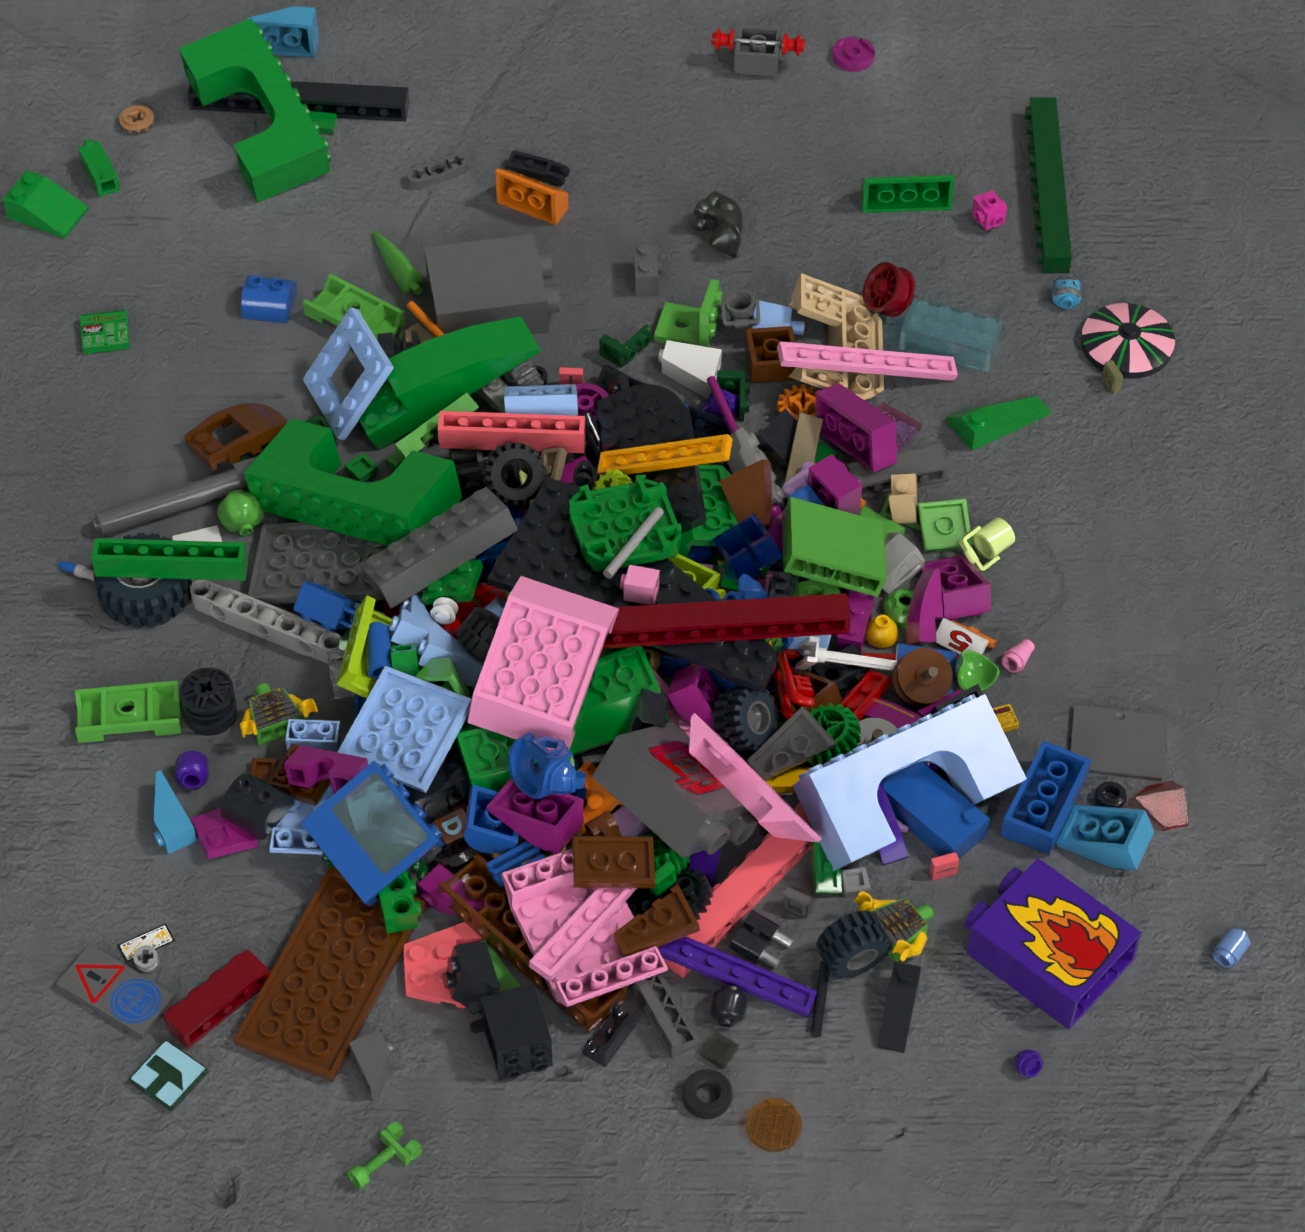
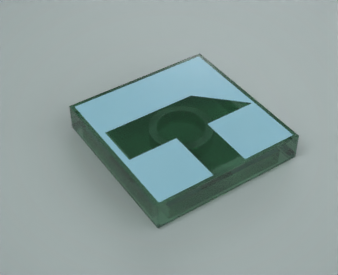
(168, 1075)

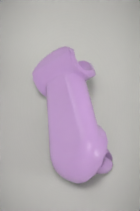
(797, 481)

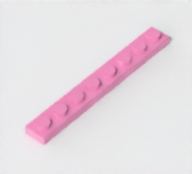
(867, 361)

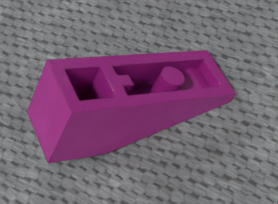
(429, 891)

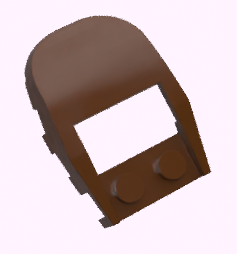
(259, 422)

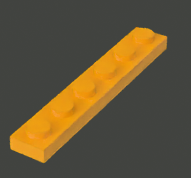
(667, 455)

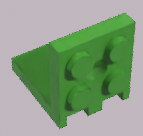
(700, 322)

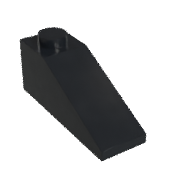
(899, 1007)

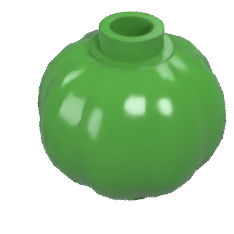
(240, 512)

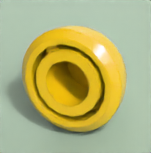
(882, 632)

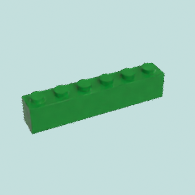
(169, 559)

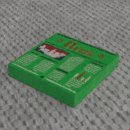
(104, 331)

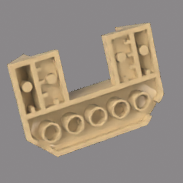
(848, 326)

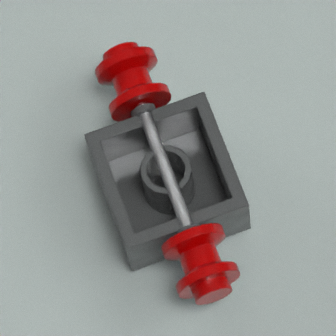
(757, 48)

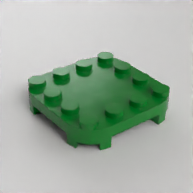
(611, 516)

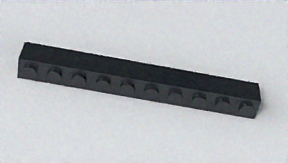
(345, 100)

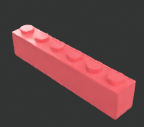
(490, 430)

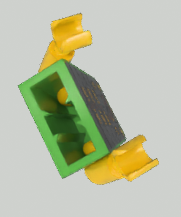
(271, 711)
(901, 922)

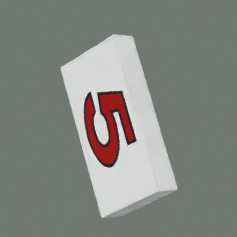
(959, 638)

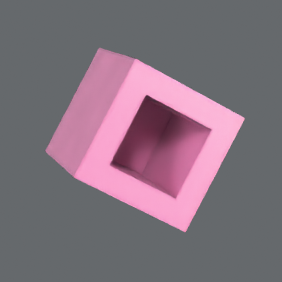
(640, 585)

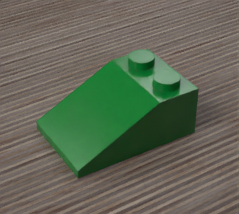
(43, 205)

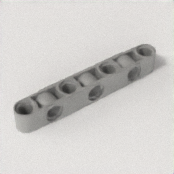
(264, 620)

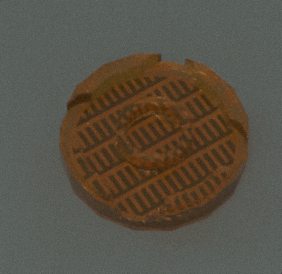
(774, 1125)

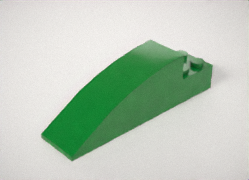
(441, 372)

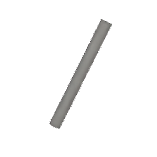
(633, 542)

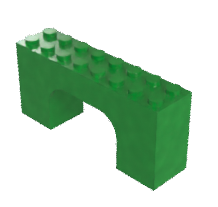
(243, 62)
(299, 483)

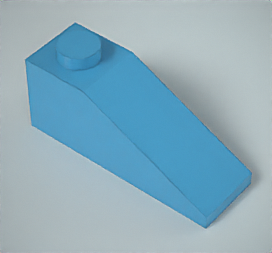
(170, 820)

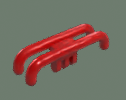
(791, 686)

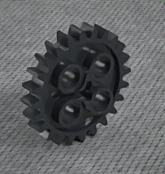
(693, 886)

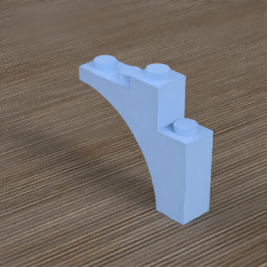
(432, 641)

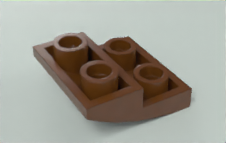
(307, 795)

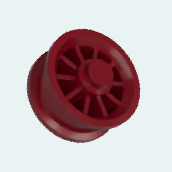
(889, 289)

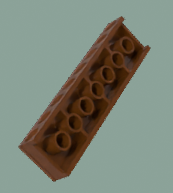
(502, 932)

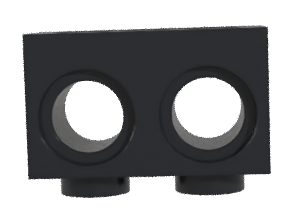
(841, 673)

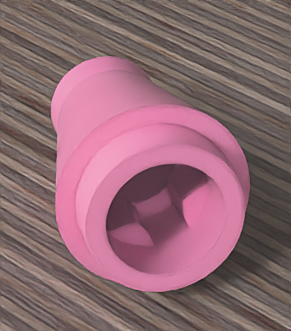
(1017, 657)

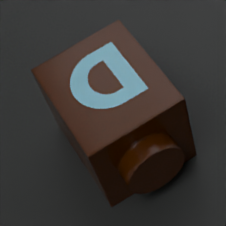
(452, 823)

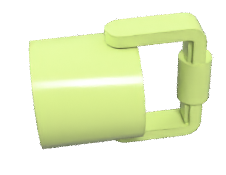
(988, 541)

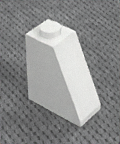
(690, 365)

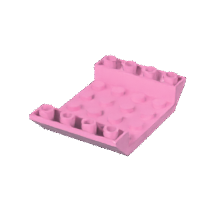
(540, 662)
(543, 901)

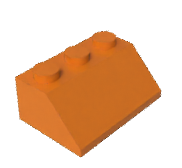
(530, 196)

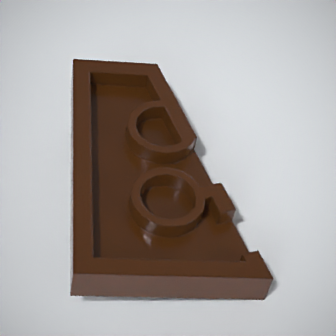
(661, 924)

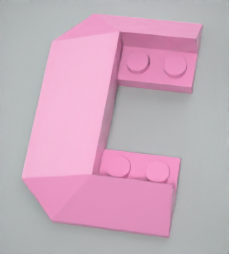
(747, 784)

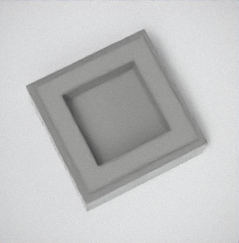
(855, 881)

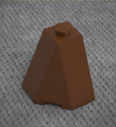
(750, 492)

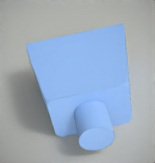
(777, 316)

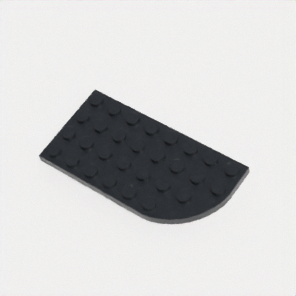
(650, 417)

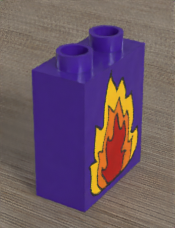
(1051, 941)

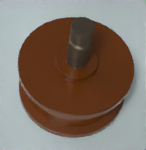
(922, 677)

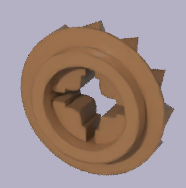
(133, 114)

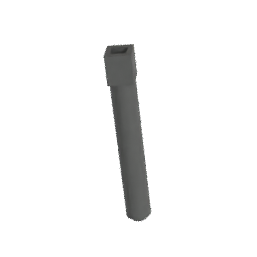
(172, 500)

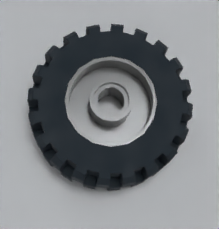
(142, 599)

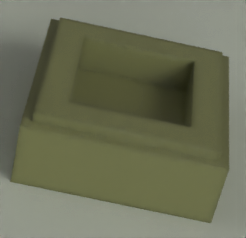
(1112, 376)

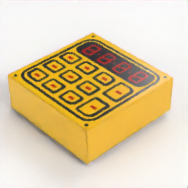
(1006, 718)

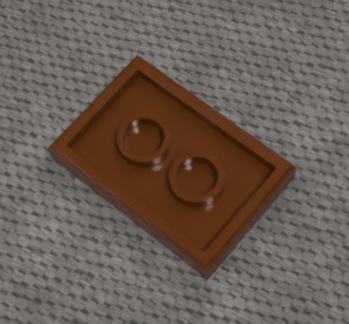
(613, 862)

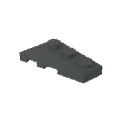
(791, 745)

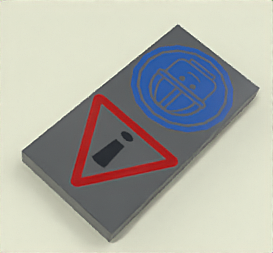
(116, 991)

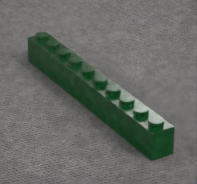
(1048, 185)

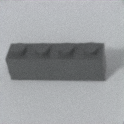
(925, 462)

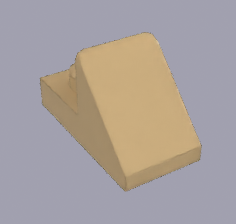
(904, 498)

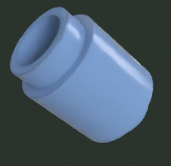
(1231, 947)

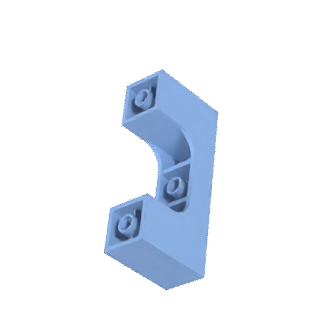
(843, 792)

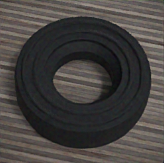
(710, 1078)

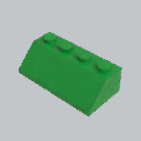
(907, 193)

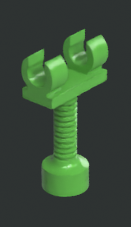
(360, 1175)

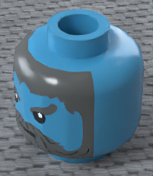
(1066, 291)

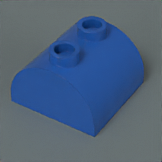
(268, 298)
(484, 829)

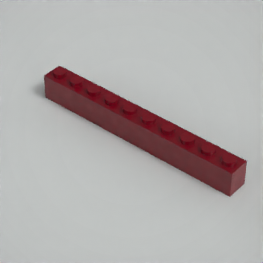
(730, 620)

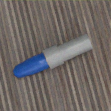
(78, 570)

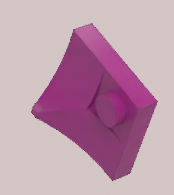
(220, 836)

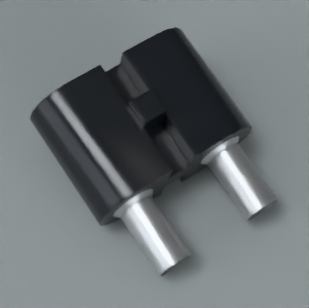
(755, 936)

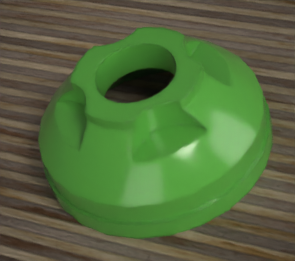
(896, 610)

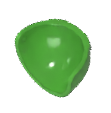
(974, 669)

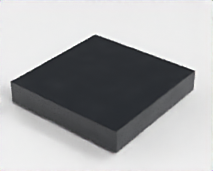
(778, 437)

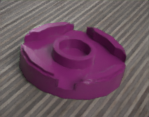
(853, 54)

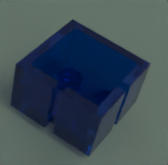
(747, 547)

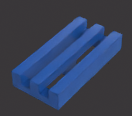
(513, 859)

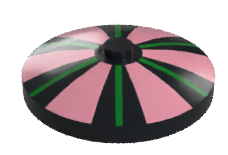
(1131, 337)

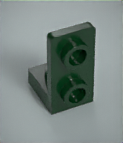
(621, 354)
(735, 383)

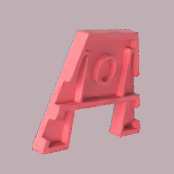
(428, 959)

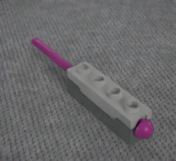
(744, 447)

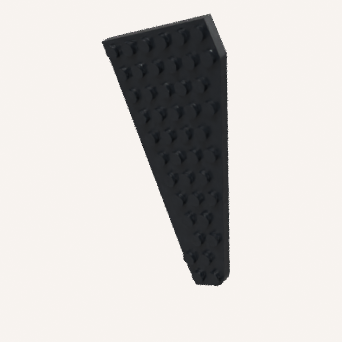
(549, 553)

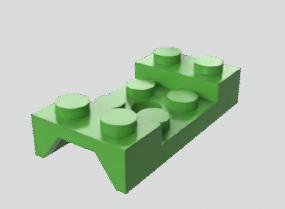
(340, 296)
(420, 437)
(154, 704)

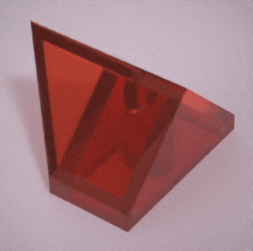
(1166, 804)

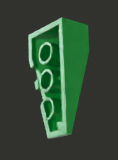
(992, 421)

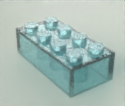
(952, 333)

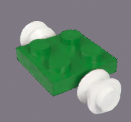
(452, 588)

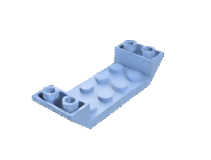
(290, 834)

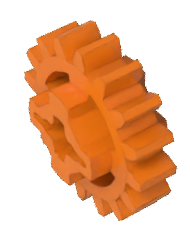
(797, 398)

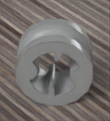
(152, 962)

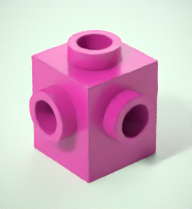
(989, 210)

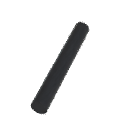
(820, 1000)

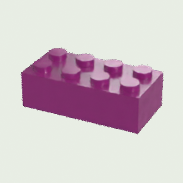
(857, 427)

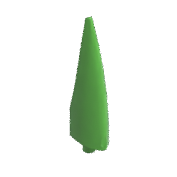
(399, 265)

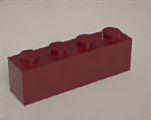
(216, 998)

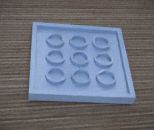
(407, 727)

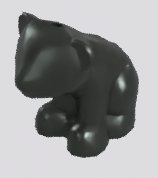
(722, 216)

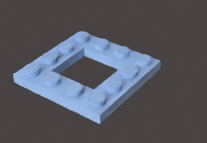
(345, 413)

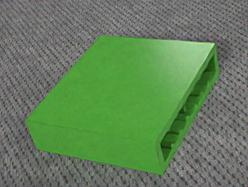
(833, 547)

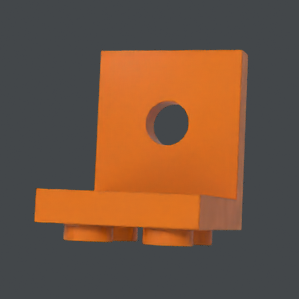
(597, 797)

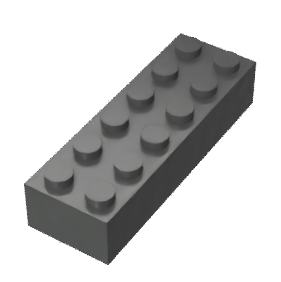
(438, 547)

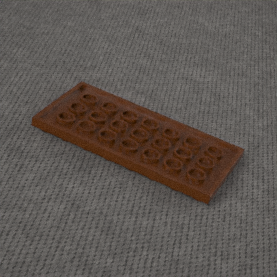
(324, 981)

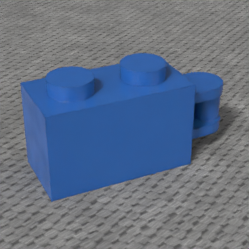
(325, 606)

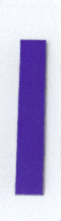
(741, 974)

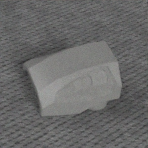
(902, 562)

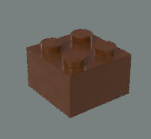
(762, 353)

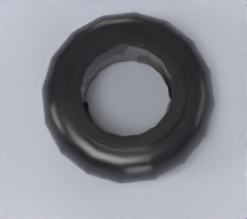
(1112, 787)

